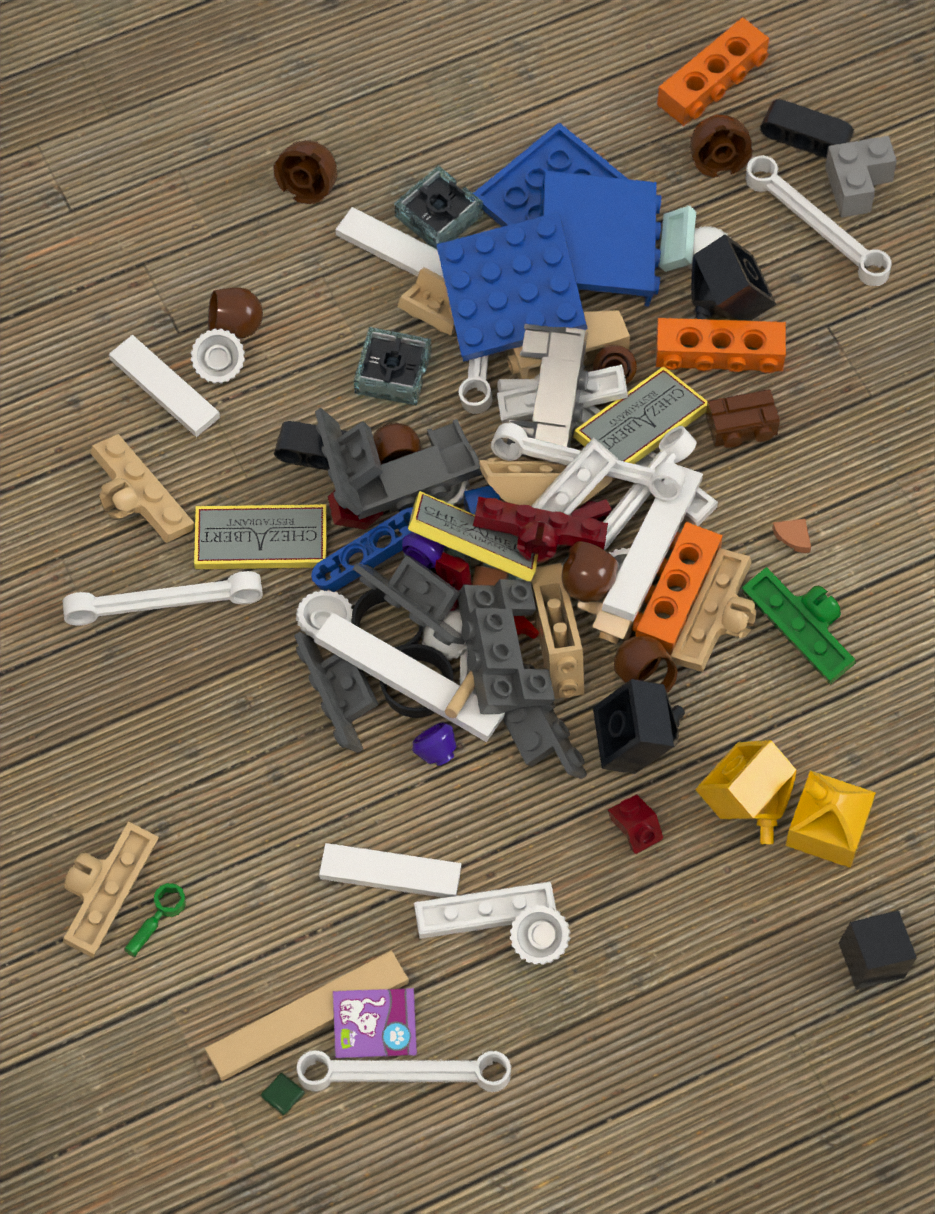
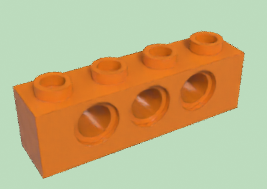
(713, 71)
(732, 334)
(693, 544)

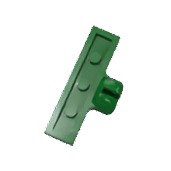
(803, 622)

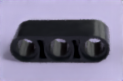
(804, 127)
(301, 445)

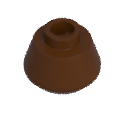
(614, 356)

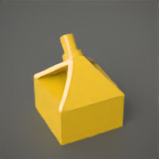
(751, 784)
(830, 819)

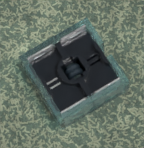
(438, 208)
(392, 366)

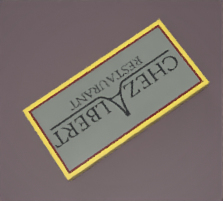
(638, 423)
(455, 530)
(260, 536)

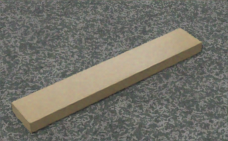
(299, 1018)

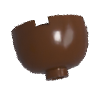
(720, 145)
(306, 171)

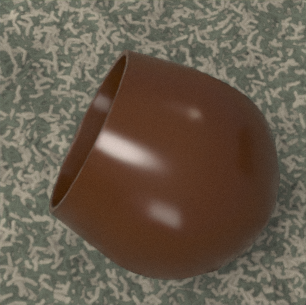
(235, 311)
(395, 441)
(588, 572)
(640, 657)

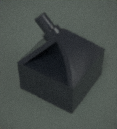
(728, 282)
(635, 726)

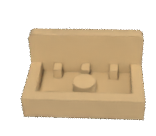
(429, 301)

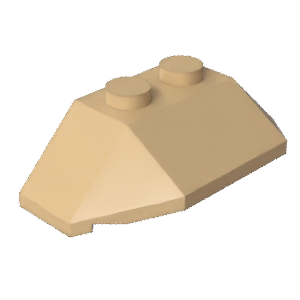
(526, 478)

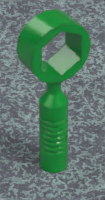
(151, 923)

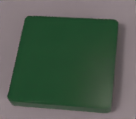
(282, 1094)

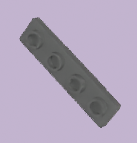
(350, 457)
(419, 592)
(342, 688)
(540, 733)

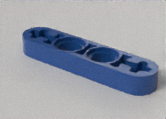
(368, 546)

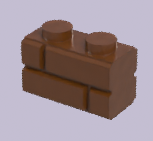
(742, 418)

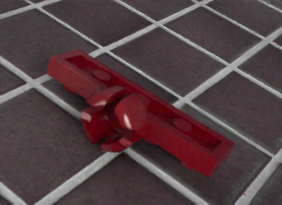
(538, 529)

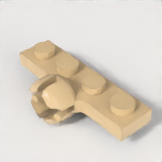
(137, 490)
(716, 611)
(105, 886)

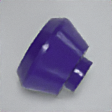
(422, 549)
(435, 744)

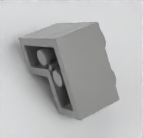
(854, 171)

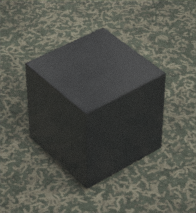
(877, 950)

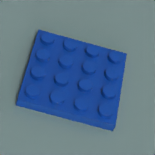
(516, 189)
(508, 281)

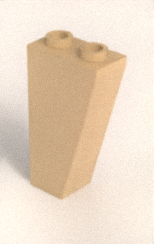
(603, 330)
(558, 632)

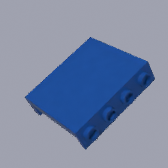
(607, 230)

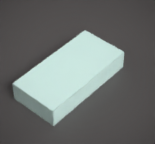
(677, 238)

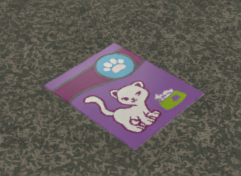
(374, 1023)

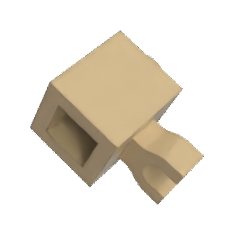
(610, 626)

